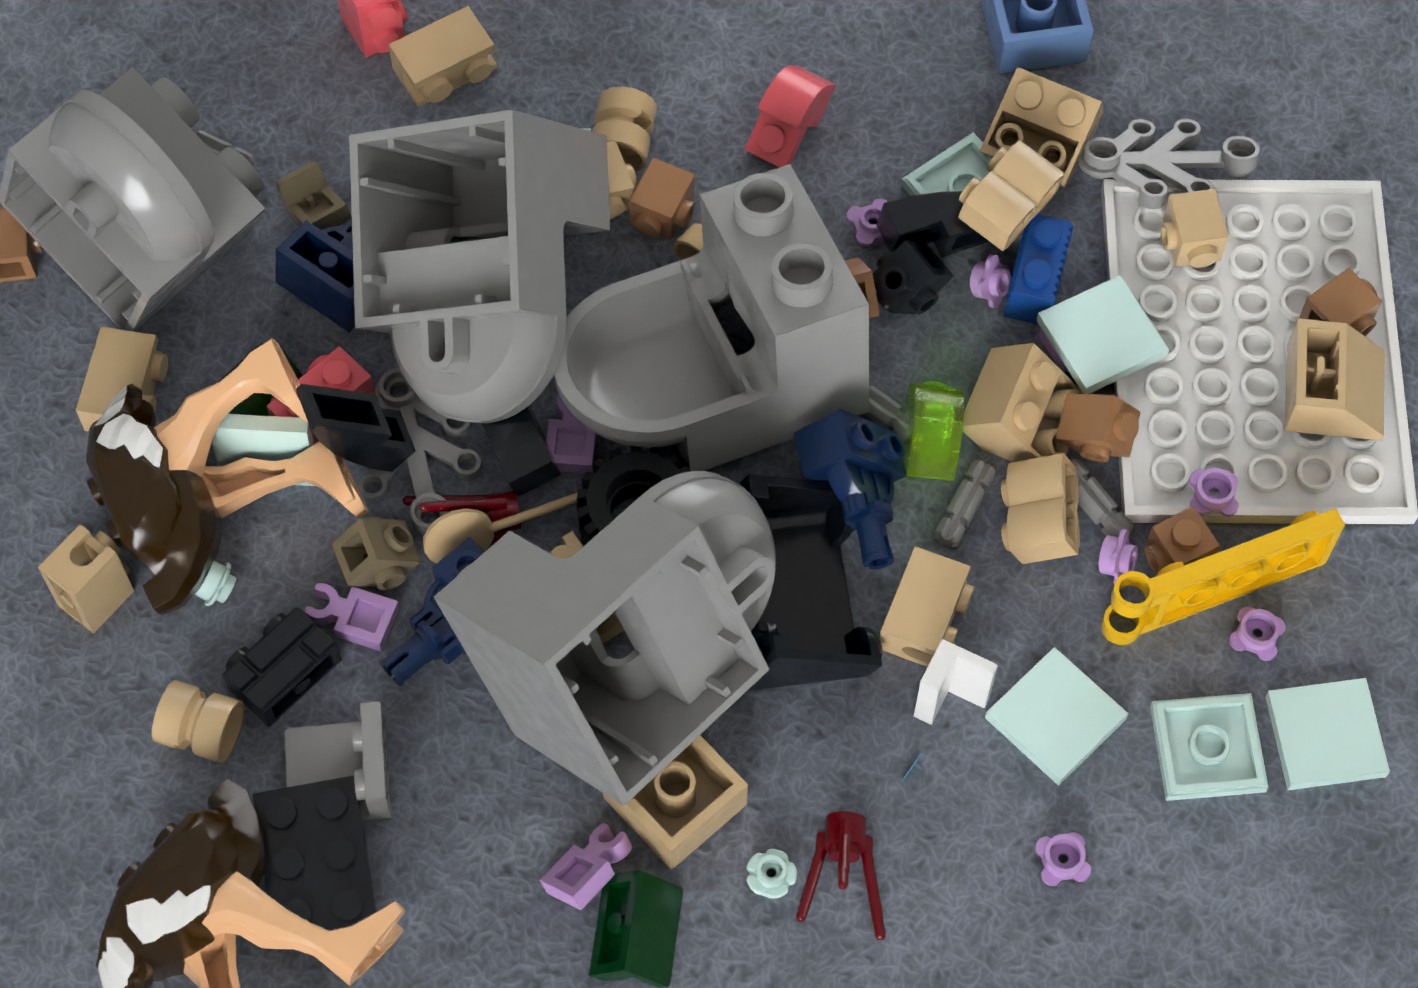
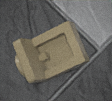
(311, 198)

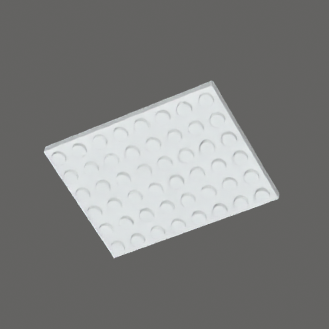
(1227, 340)

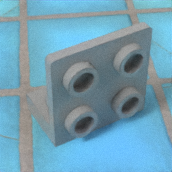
(345, 751)

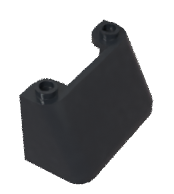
(808, 618)

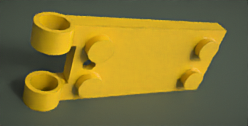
(1211, 581)

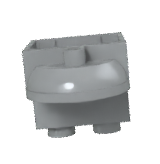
(130, 195)
(467, 251)
(656, 367)
(688, 585)

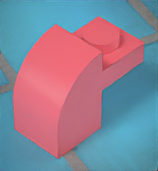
(787, 109)

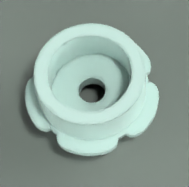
(217, 584)
(774, 886)

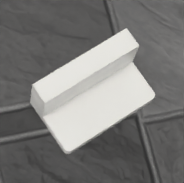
(955, 672)

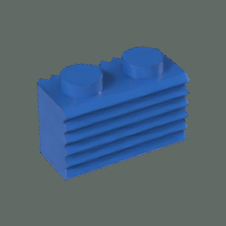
(1038, 267)

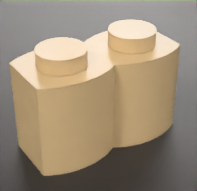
(1010, 194)
(1042, 509)

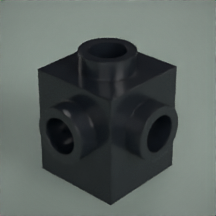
(910, 278)

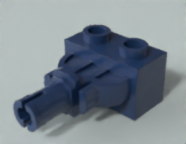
(319, 270)
(861, 466)
(432, 631)

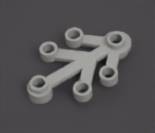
(1110, 158)
(423, 443)

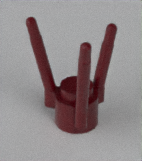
(495, 505)
(844, 841)

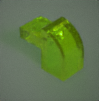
(933, 430)

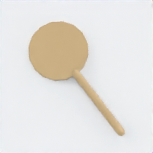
(458, 525)

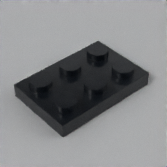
(317, 852)

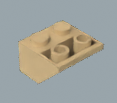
(1046, 119)
(1334, 381)
(1018, 404)

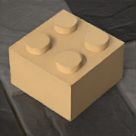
(685, 802)

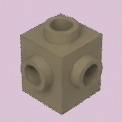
(376, 553)

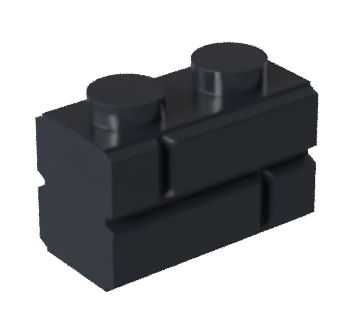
(281, 665)

